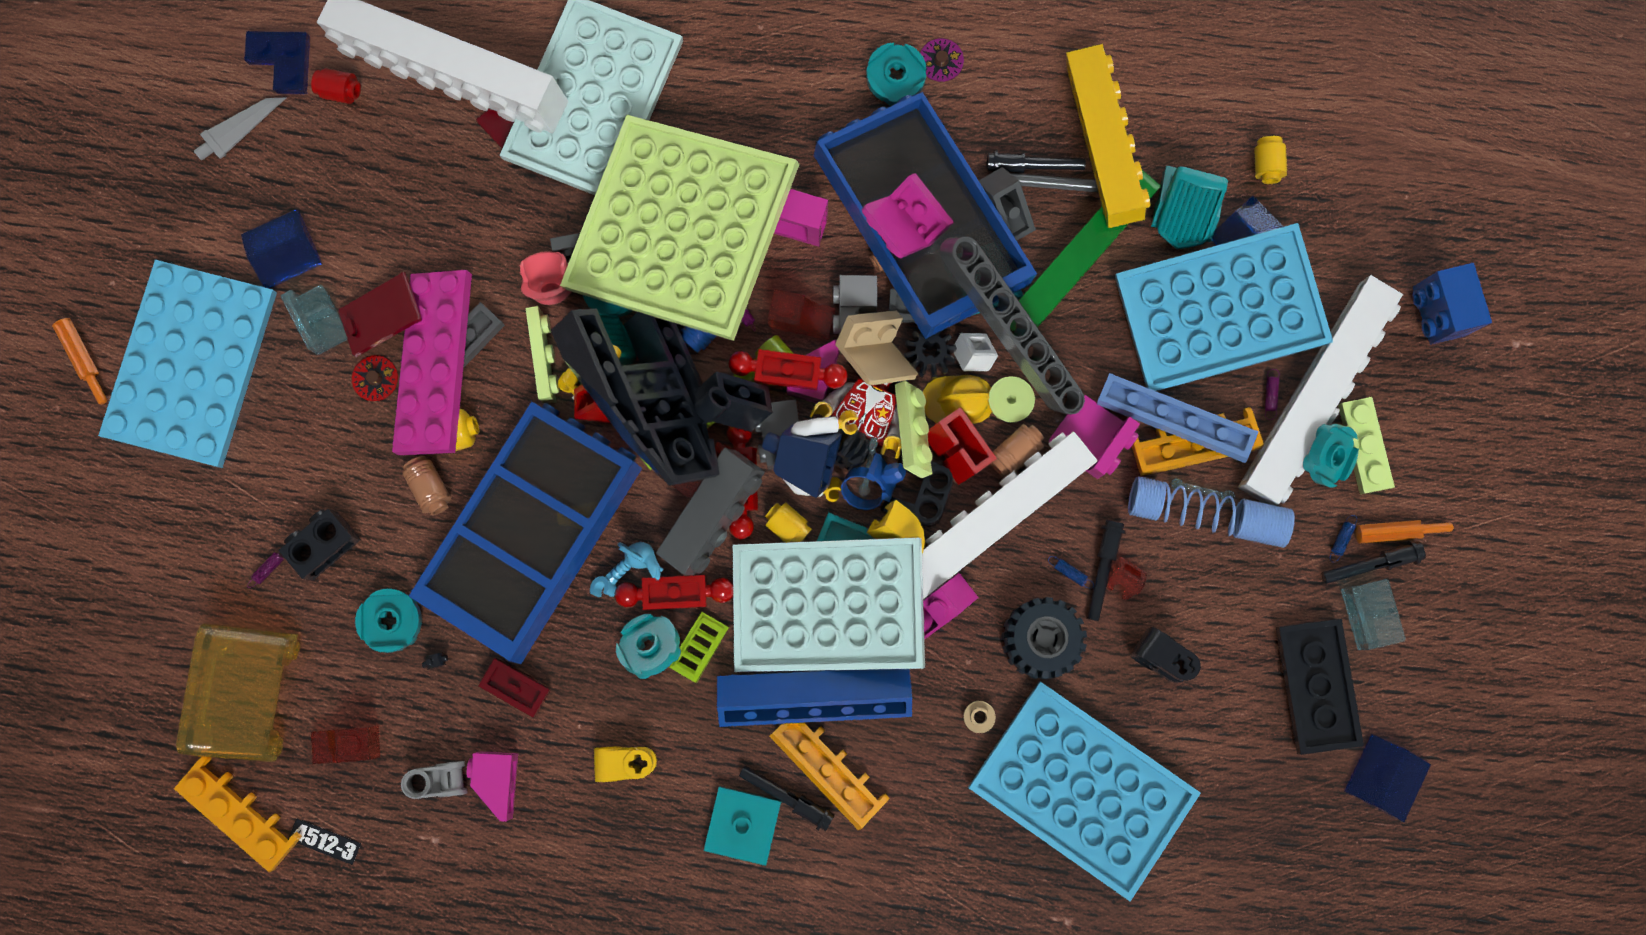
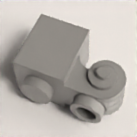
(854, 295)

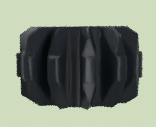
(930, 363)
(852, 450)

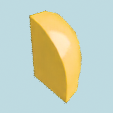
(897, 523)

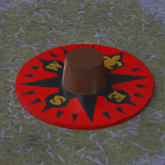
(374, 378)

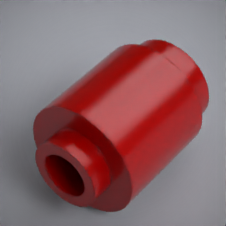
(336, 85)

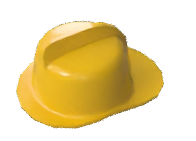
(952, 392)

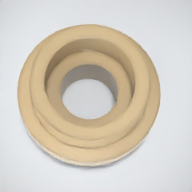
(970, 711)

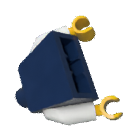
(809, 453)

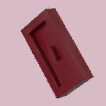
(514, 687)

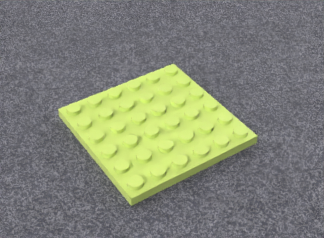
(680, 226)

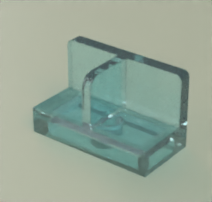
(315, 319)
(1373, 615)

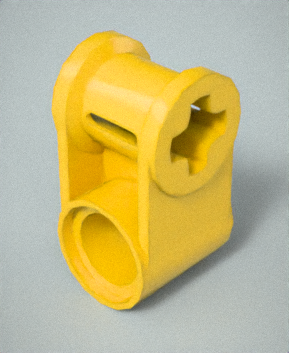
(618, 763)

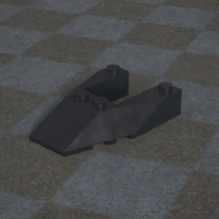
(645, 401)

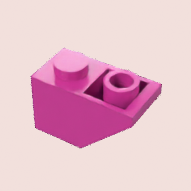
(946, 603)

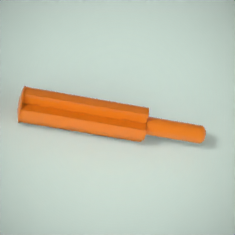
(79, 356)
(1398, 531)

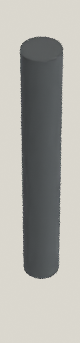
(1056, 182)

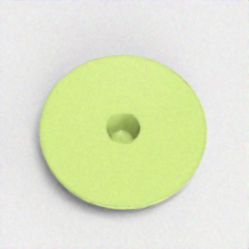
(1011, 399)

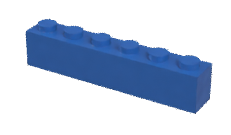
(813, 696)

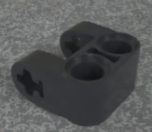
(928, 494)
(1159, 651)

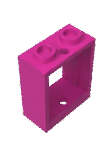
(803, 218)

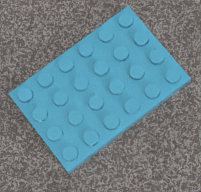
(1223, 308)
(188, 363)
(1084, 790)

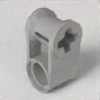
(441, 781)

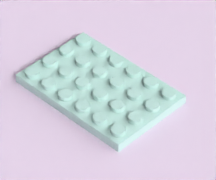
(606, 70)
(828, 605)

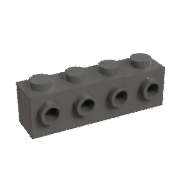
(710, 513)

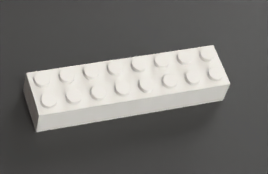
(444, 63)

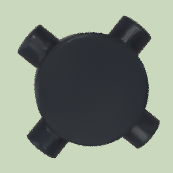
(435, 661)

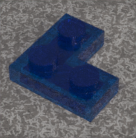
(286, 52)

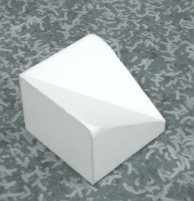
(975, 352)

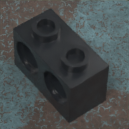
(323, 551)

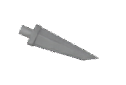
(228, 133)

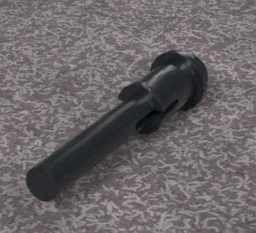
(1019, 162)
(1108, 552)
(1392, 558)
(801, 805)

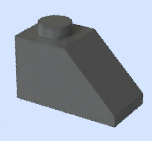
(1009, 201)

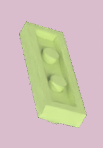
(542, 355)
(913, 429)
(1372, 464)

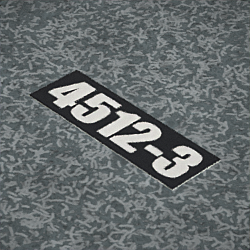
(326, 841)

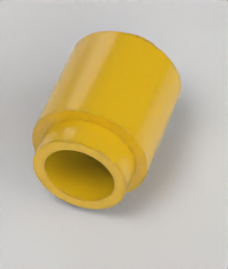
(1270, 159)
(787, 523)

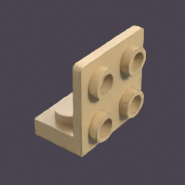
(869, 348)

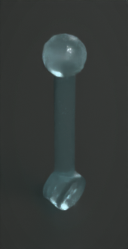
(1176, 482)
(864, 489)

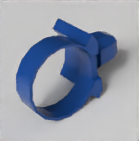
(884, 474)

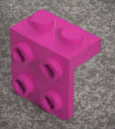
(908, 218)
(1101, 433)

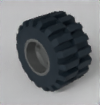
(1044, 638)

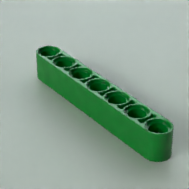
(1074, 262)

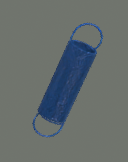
(1343, 538)
(1071, 572)

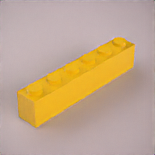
(1106, 136)

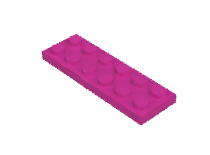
(433, 365)

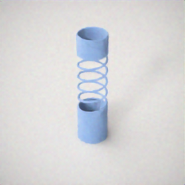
(1249, 519)

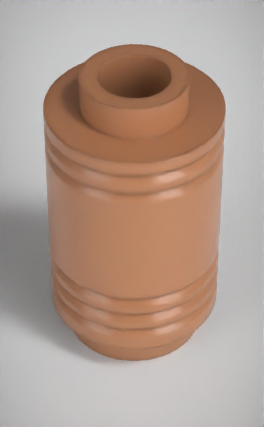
(1017, 450)
(426, 485)

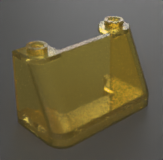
(234, 693)

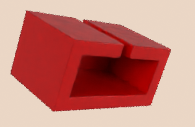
(961, 445)

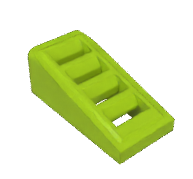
(694, 675)

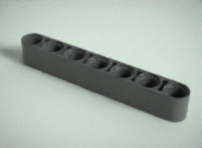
(1000, 321)

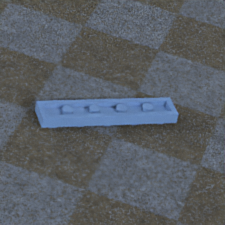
(1177, 418)

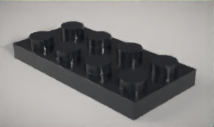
(1319, 686)

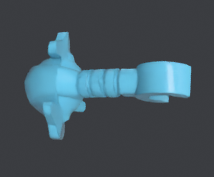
(637, 555)

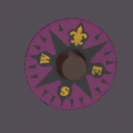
(942, 59)

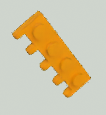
(1175, 452)
(828, 772)
(235, 815)

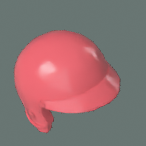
(543, 276)

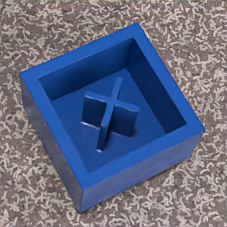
(1451, 304)

